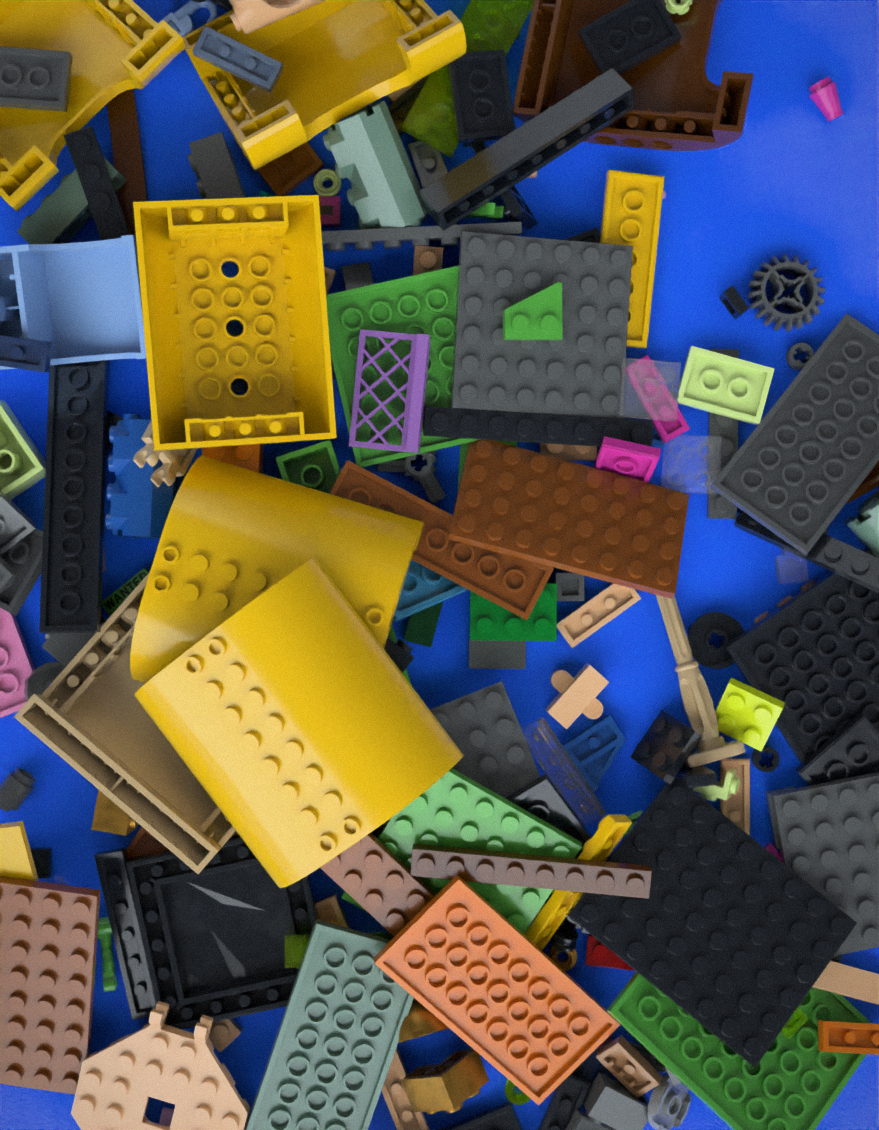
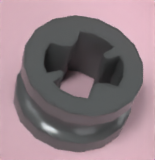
(802, 347)

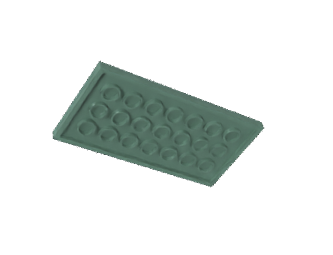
(332, 1037)

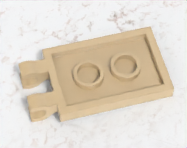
(174, 461)

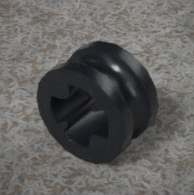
(774, 760)
(564, 939)

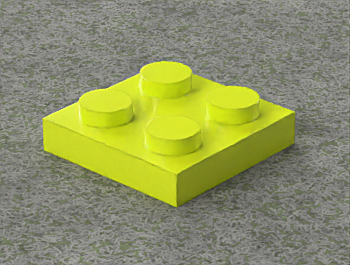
(747, 714)

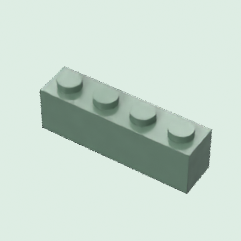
(63, 211)

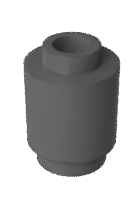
(15, 789)

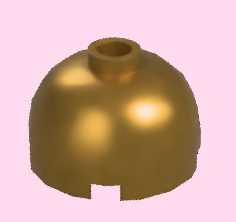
(419, 1023)

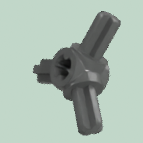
(425, 477)

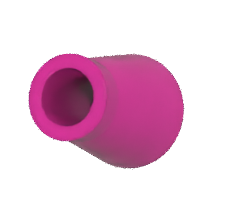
(826, 98)

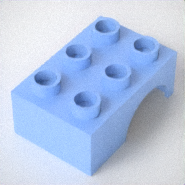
(76, 297)

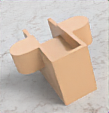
(576, 695)

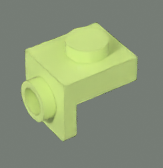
(720, 790)

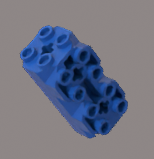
(136, 502)

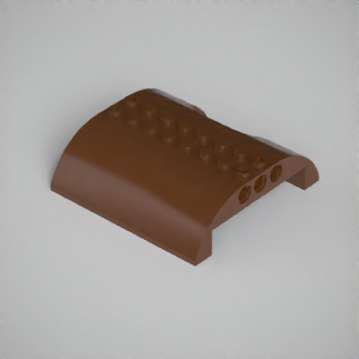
(671, 91)

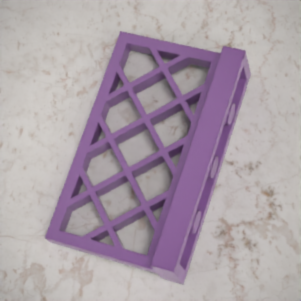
(415, 393)

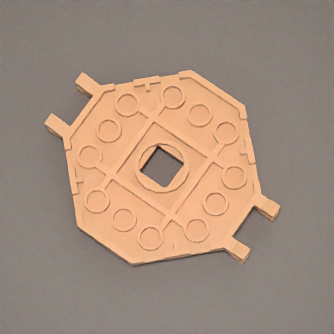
(164, 1066)

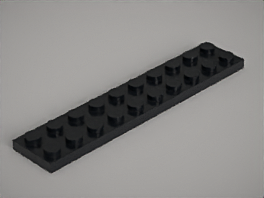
(74, 498)

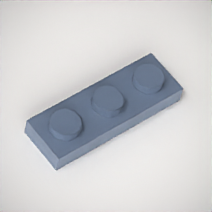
(238, 59)

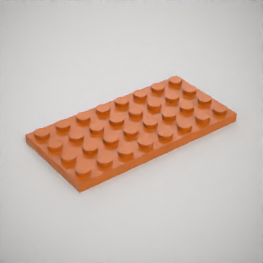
(496, 990)

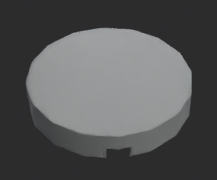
(667, 1105)

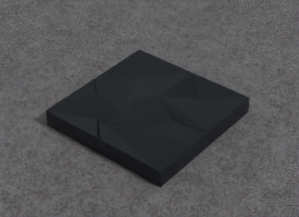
(218, 933)

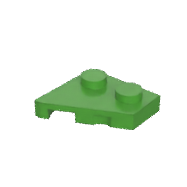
(536, 316)

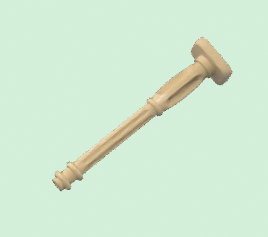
(695, 693)

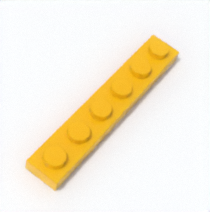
(597, 848)

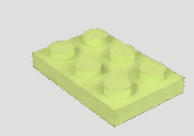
(724, 385)

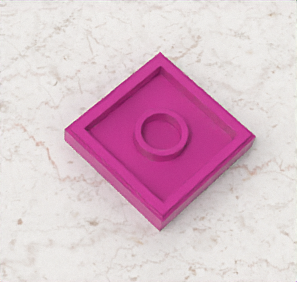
(627, 458)

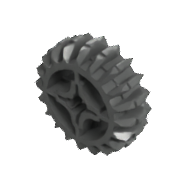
(793, 300)

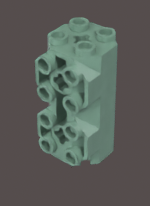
(379, 170)

